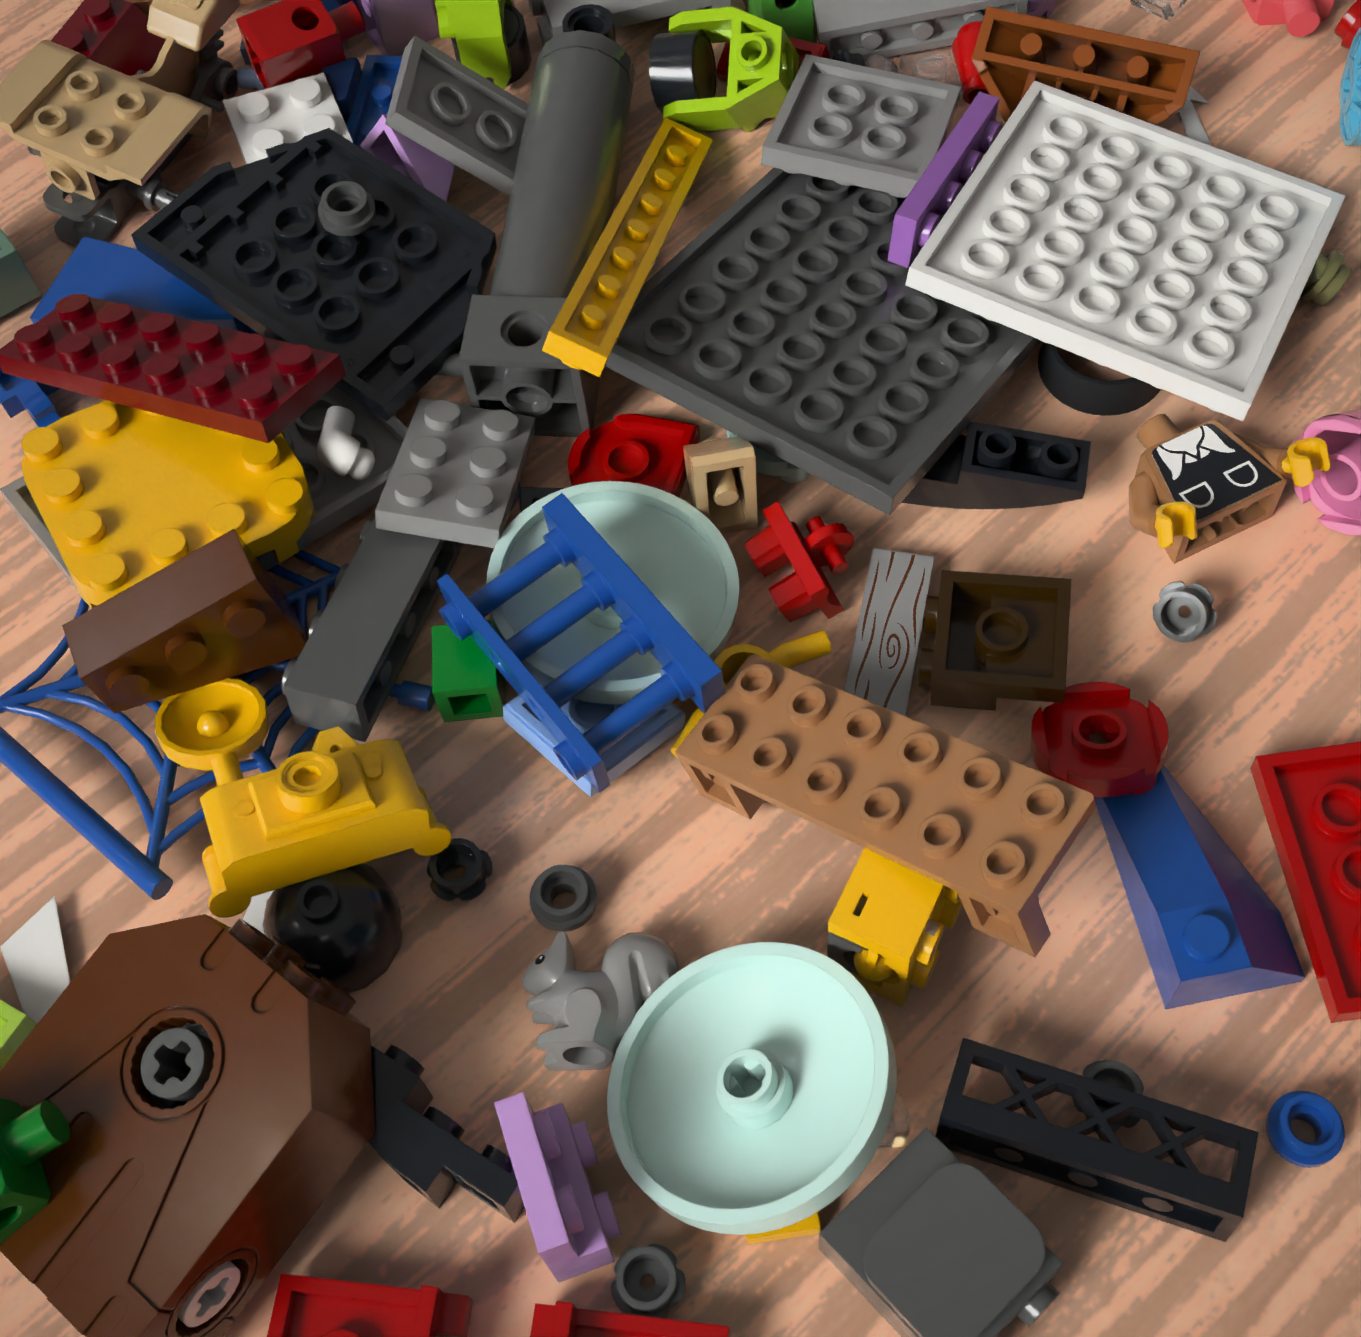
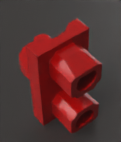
(784, 543)

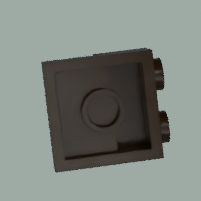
(996, 639)

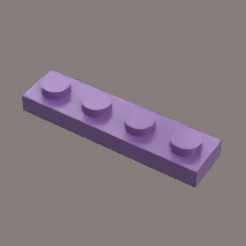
(943, 179)

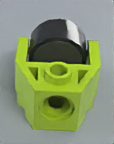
(486, 37)
(686, 75)

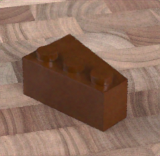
(185, 628)

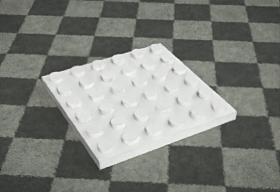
(1130, 247)

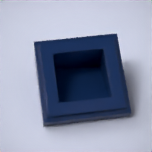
(344, 82)

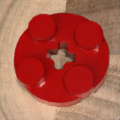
(1111, 769)

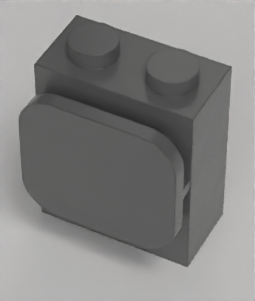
(941, 1248)

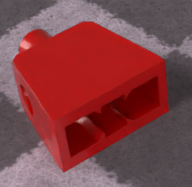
(297, 38)

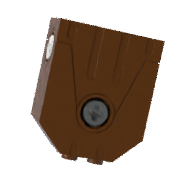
(205, 1122)

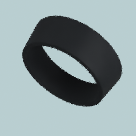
(1091, 394)

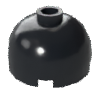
(339, 924)

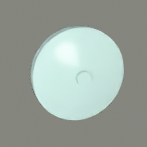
(662, 542)
(752, 1088)

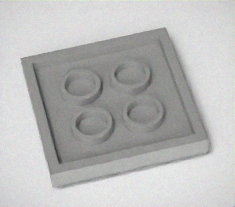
(860, 125)

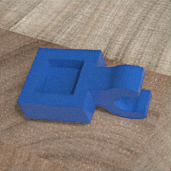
(23, 394)

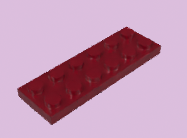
(172, 366)

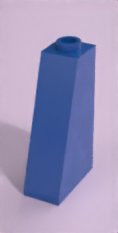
(131, 278)

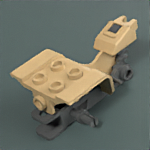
(114, 132)

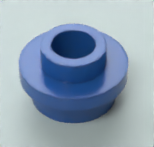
(1319, 1114)

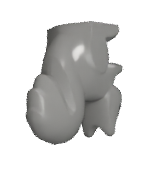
(593, 1007)

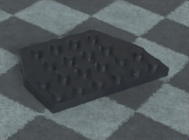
(378, 298)

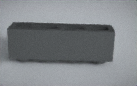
(366, 630)

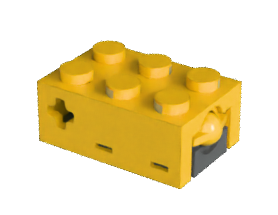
(890, 926)

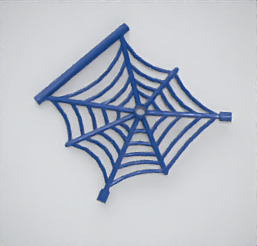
(84, 819)

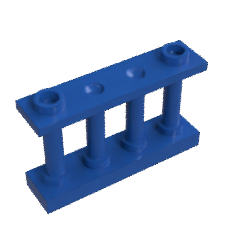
(606, 584)

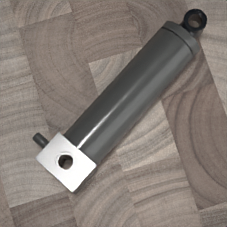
(551, 225)

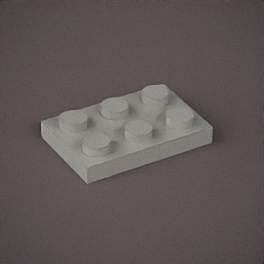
(457, 114)
(456, 473)

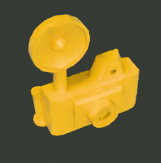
(304, 817)

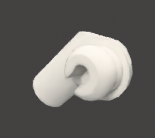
(340, 450)

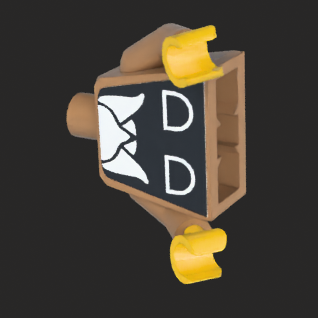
(1211, 482)

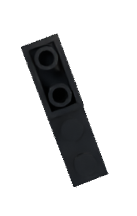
(1004, 470)
(427, 1146)

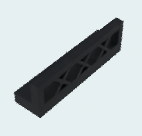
(1091, 1165)

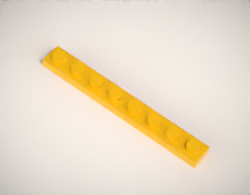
(627, 250)

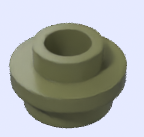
(1326, 278)

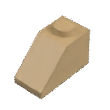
(723, 482)

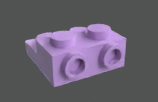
(551, 1173)

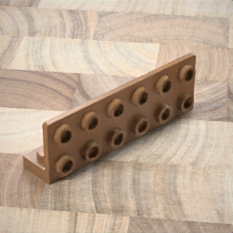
(893, 789)

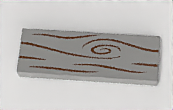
(890, 628)

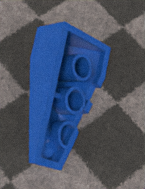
(1193, 900)

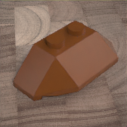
(1097, 65)

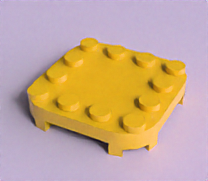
(147, 489)

